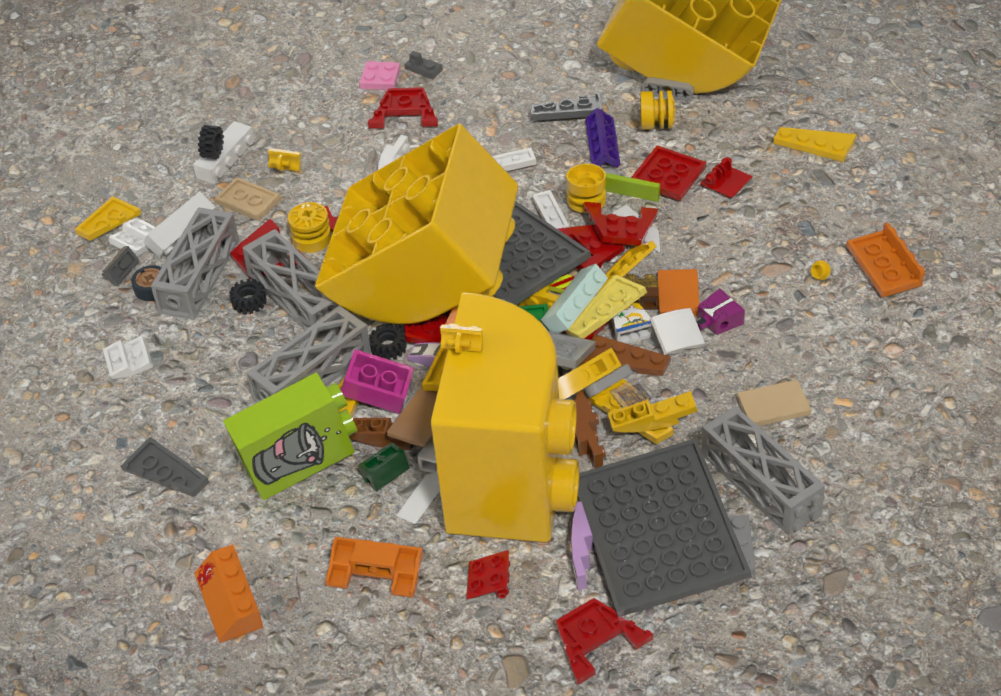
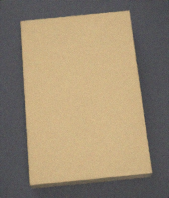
(247, 199)
(774, 403)

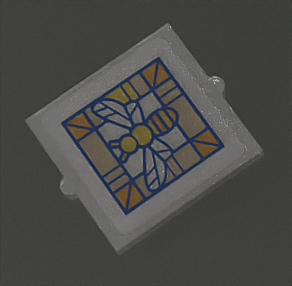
(633, 393)

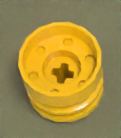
(656, 110)
(585, 184)
(309, 227)

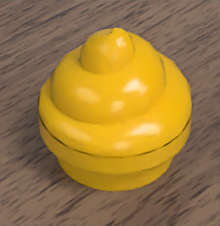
(821, 270)

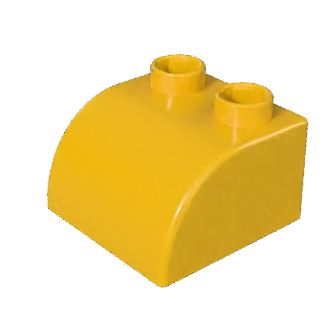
(689, 40)
(421, 232)
(503, 428)

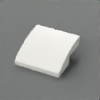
(132, 235)
(677, 331)
(127, 358)

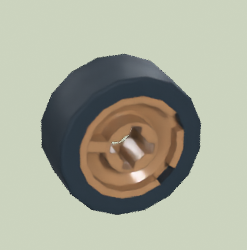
(142, 282)

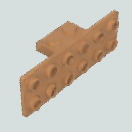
(415, 420)

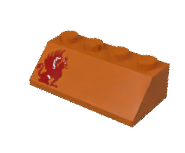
(227, 595)

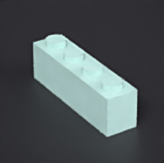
(574, 299)

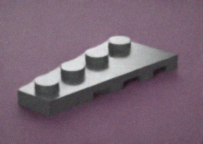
(567, 108)
(163, 467)

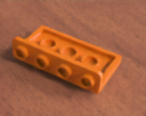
(887, 261)

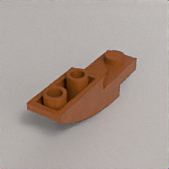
(586, 431)
(374, 432)

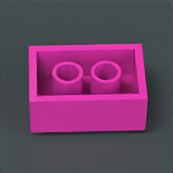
(377, 381)

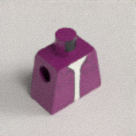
(719, 313)

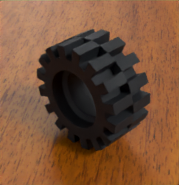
(210, 141)
(248, 304)
(388, 334)

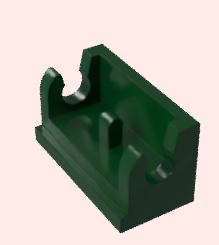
(384, 466)

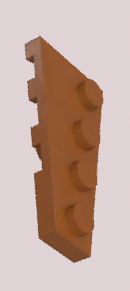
(638, 358)

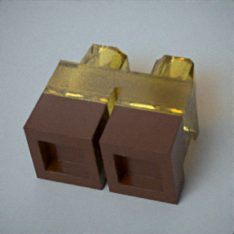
(650, 300)

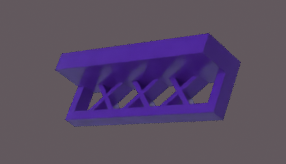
(599, 135)

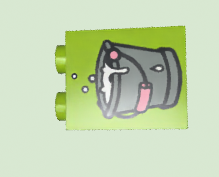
(292, 434)

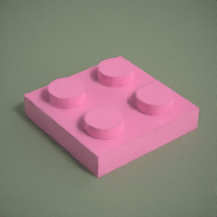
(380, 75)

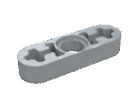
(674, 85)
(608, 380)

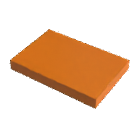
(678, 290)

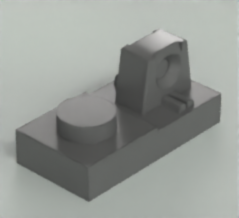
(423, 66)
(120, 265)

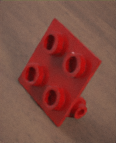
(726, 179)
(489, 575)

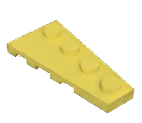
(607, 303)

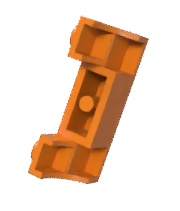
(375, 560)

